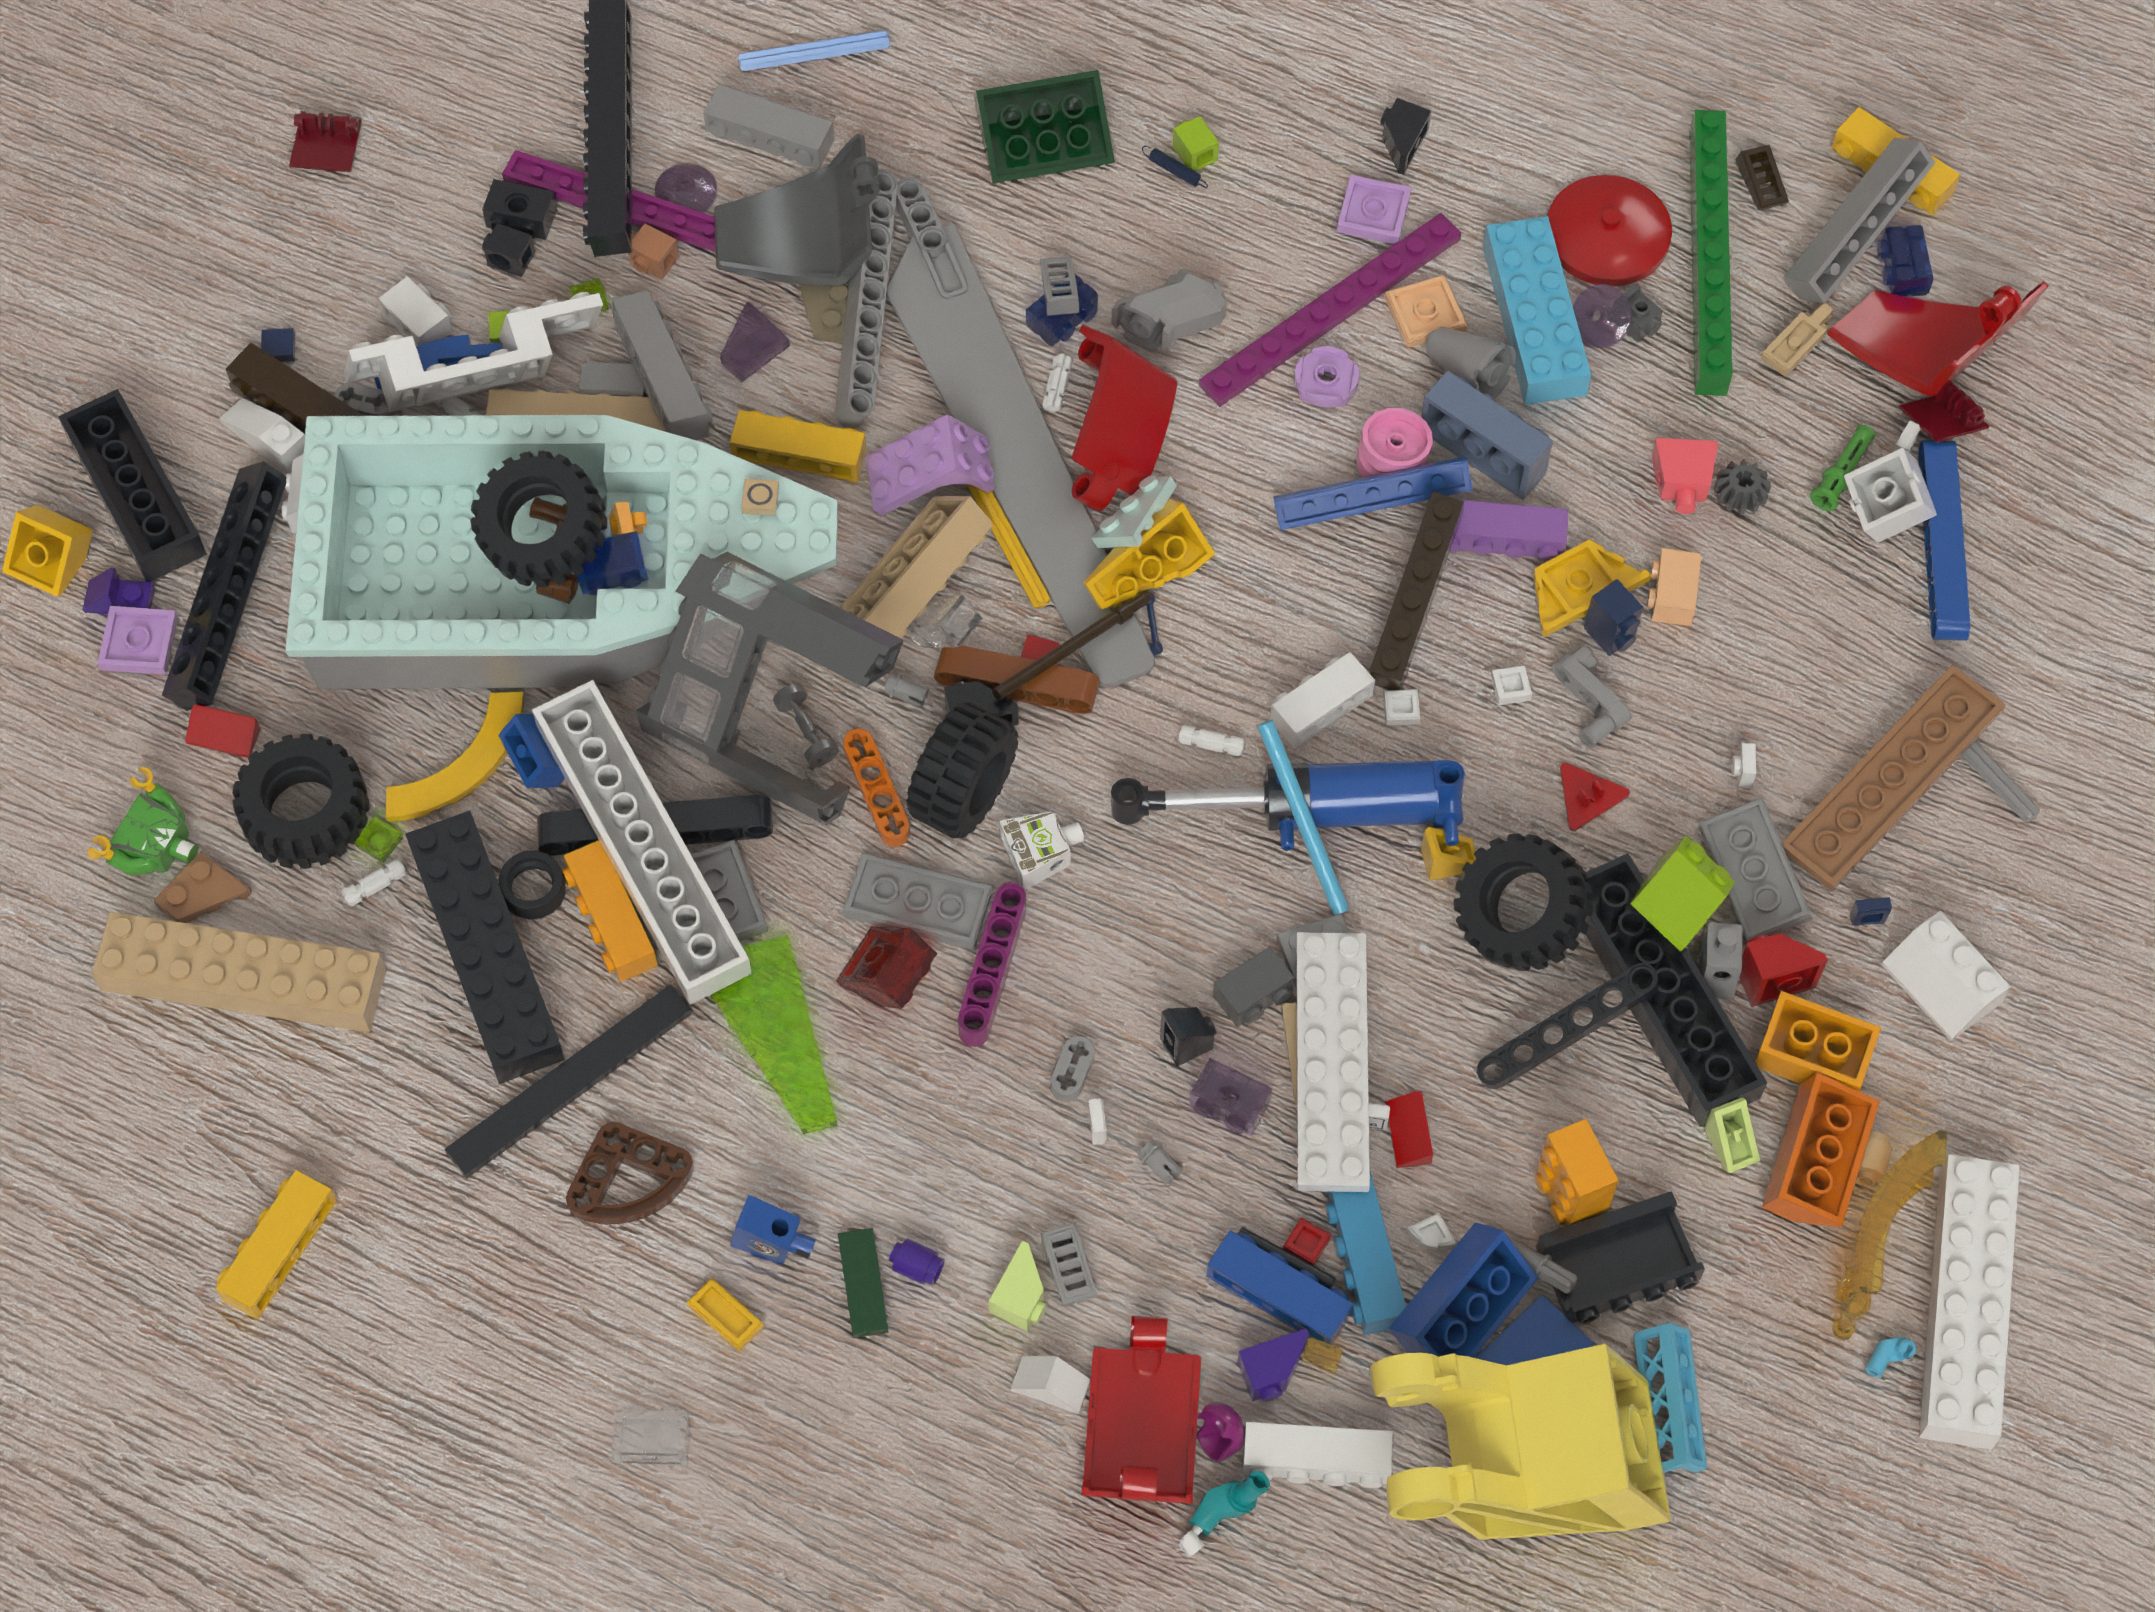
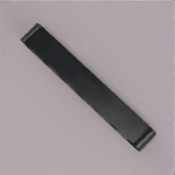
(694, 819)

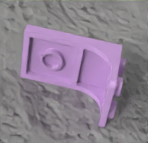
(928, 459)

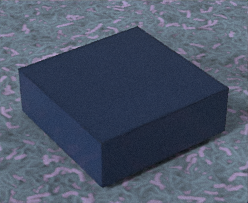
(279, 343)
(1870, 911)

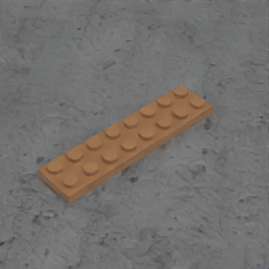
(1892, 777)

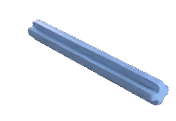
(813, 50)

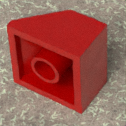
(1779, 965)

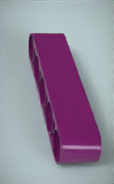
(992, 979)

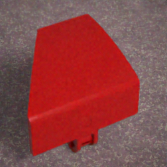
(1926, 340)

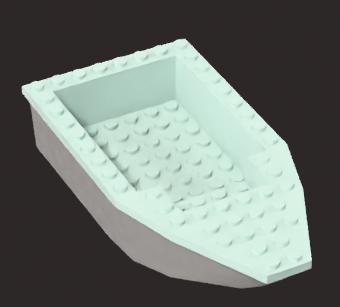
(407, 599)

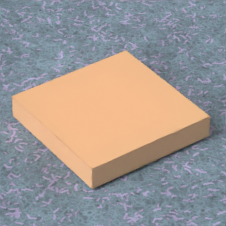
(1424, 308)

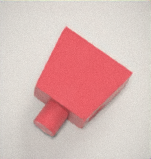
(1684, 470)

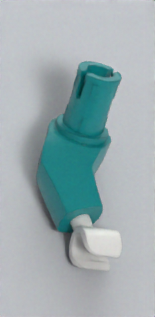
(1221, 1503)

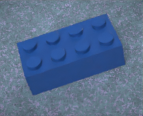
(1466, 1296)

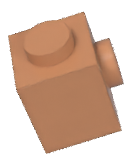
(653, 251)

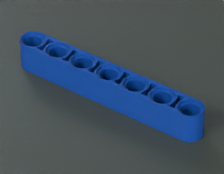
(1945, 543)

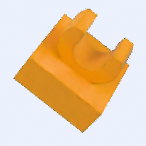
(624, 521)

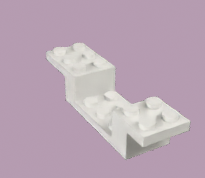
(523, 356)

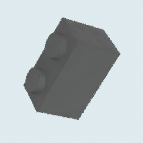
(1254, 987)

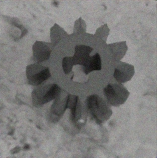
(1742, 487)

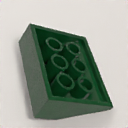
(1044, 126)

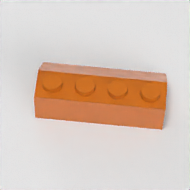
(1821, 1152)

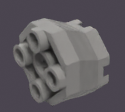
(1170, 311)

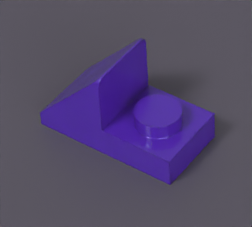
(109, 591)

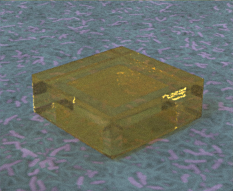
(1322, 1355)

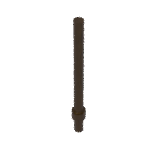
(1118, 615)

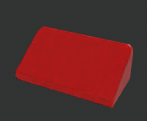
(222, 731)
(1409, 1130)

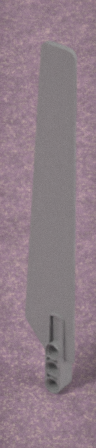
(986, 389)

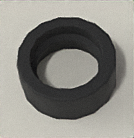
(529, 861)

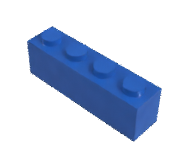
(1279, 1288)

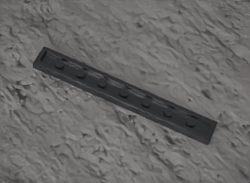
(568, 1081)

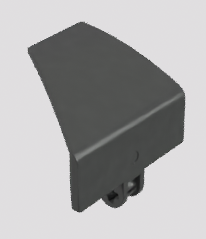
(806, 228)

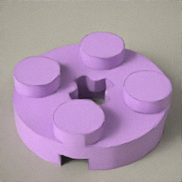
(1326, 393)

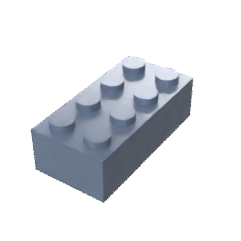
(1486, 434)

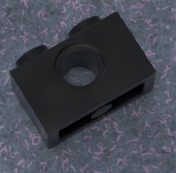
(535, 208)

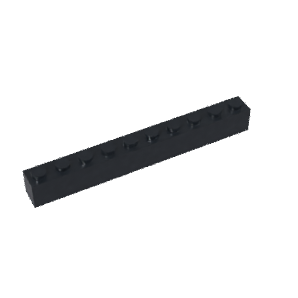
(608, 128)

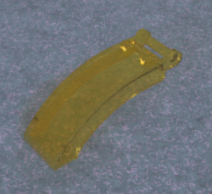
(1865, 1253)

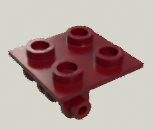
(325, 142)
(1946, 414)

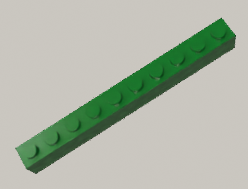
(1710, 253)

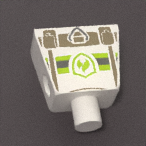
(1038, 845)

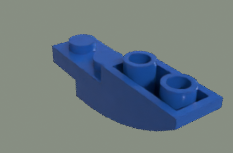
(450, 352)

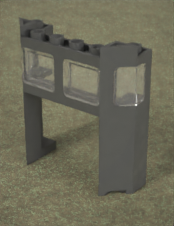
(715, 656)

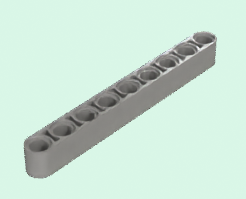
(867, 306)

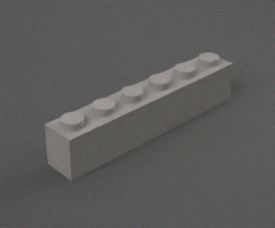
(1859, 220)
(661, 366)

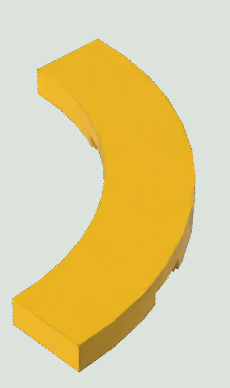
(462, 775)

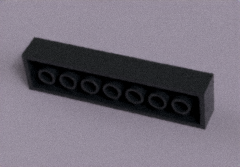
(485, 947)
(1683, 1015)

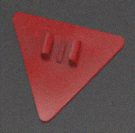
(1588, 795)

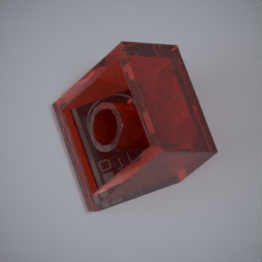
(887, 966)

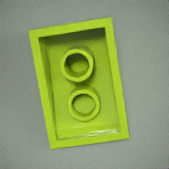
(1682, 892)

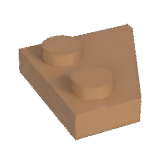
(199, 890)

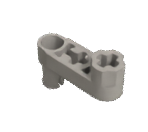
(1575, 674)

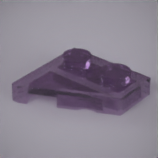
(752, 343)

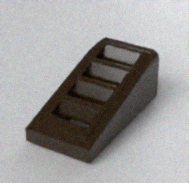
(1765, 157)

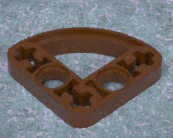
(613, 1157)

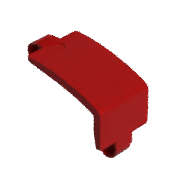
(1122, 422)
(1142, 1419)

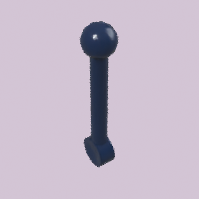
(1155, 647)

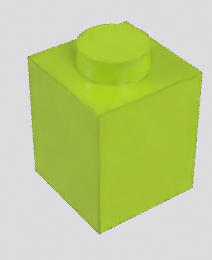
(1195, 143)

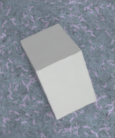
(1051, 1382)

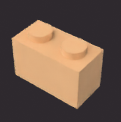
(1675, 587)

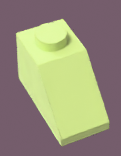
(1020, 1291)

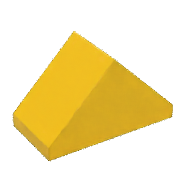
(1443, 859)

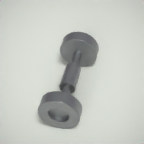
(791, 698)

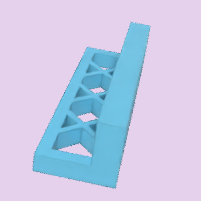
(1681, 1394)

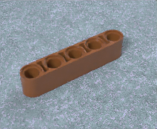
(1055, 688)

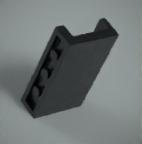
(1622, 1258)

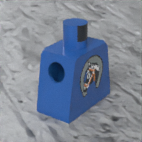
(758, 1232)

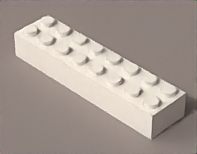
(1970, 1302)

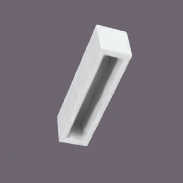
(1318, 1454)

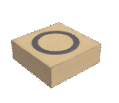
(760, 497)

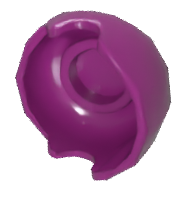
(1221, 1432)

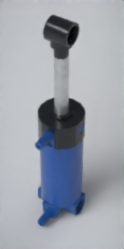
(1334, 793)

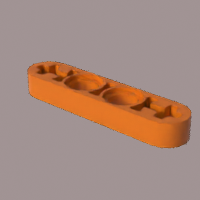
(880, 786)

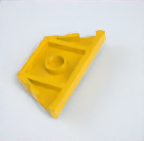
(1573, 577)

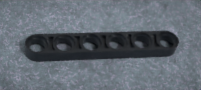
(1571, 1031)

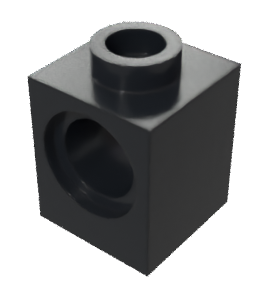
(508, 250)

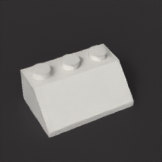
(1946, 976)

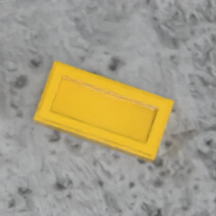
(725, 1314)

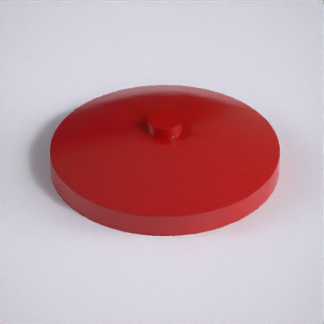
(1610, 230)

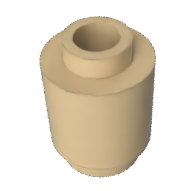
(1875, 1159)

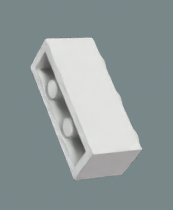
(1321, 699)

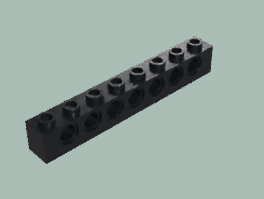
(225, 586)

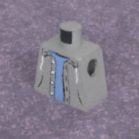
(1721, 952)

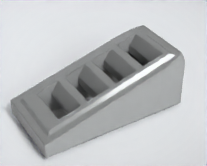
(1059, 304)
(1060, 1236)

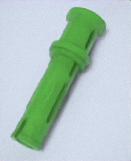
(1860, 441)

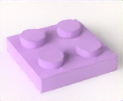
(1374, 209)
(137, 640)

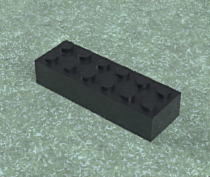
(132, 485)

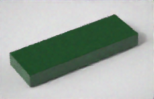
(863, 1283)

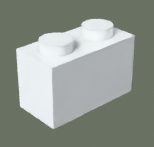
(415, 313)

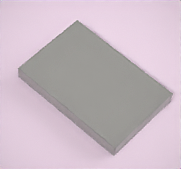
(732, 888)

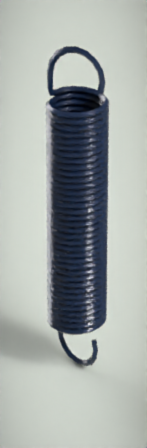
(1175, 167)

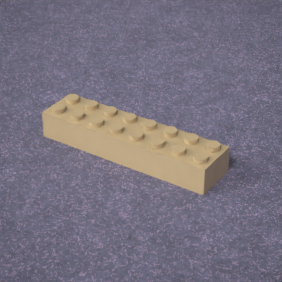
(239, 971)

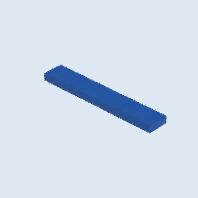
(1372, 493)

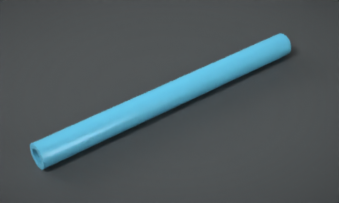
(1303, 817)

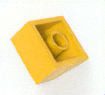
(46, 549)

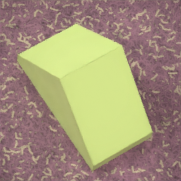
(1732, 1135)

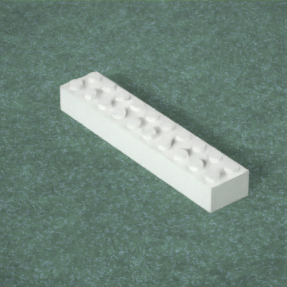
(642, 842)

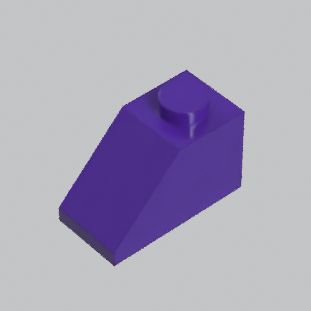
(1271, 1365)

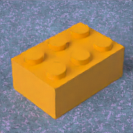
(1815, 1039)
(1575, 1174)

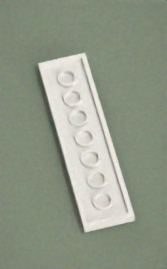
(1332, 1063)

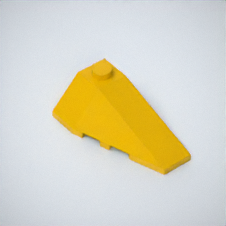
(1168, 551)

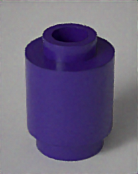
(916, 1262)

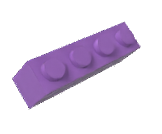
(1512, 530)

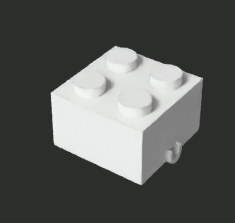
(1890, 495)

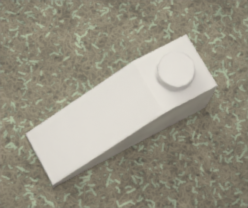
(266, 433)

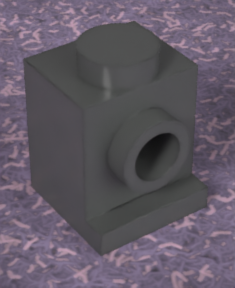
(1645, 315)

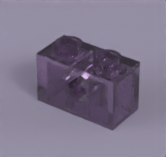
(1219, 1084)

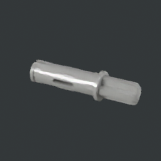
(1546, 1268)

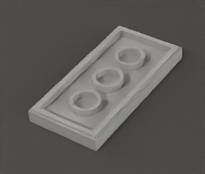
(1765, 886)
(918, 898)

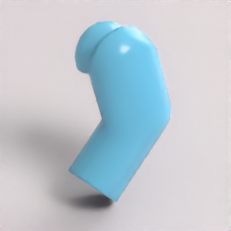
(1889, 1351)

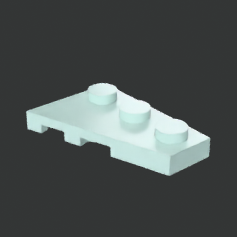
(1135, 514)

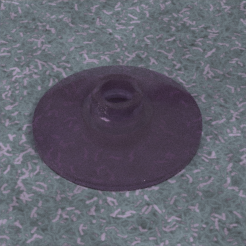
(697, 195)
(1614, 316)

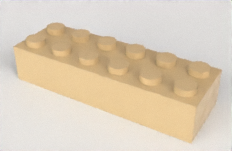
(919, 563)

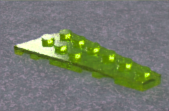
(776, 1031)

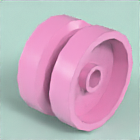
(1393, 442)

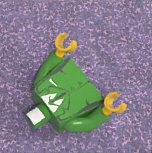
(149, 834)

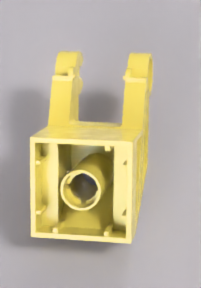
(1531, 1444)

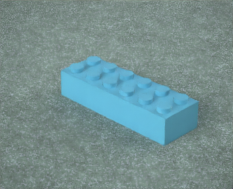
(1536, 310)

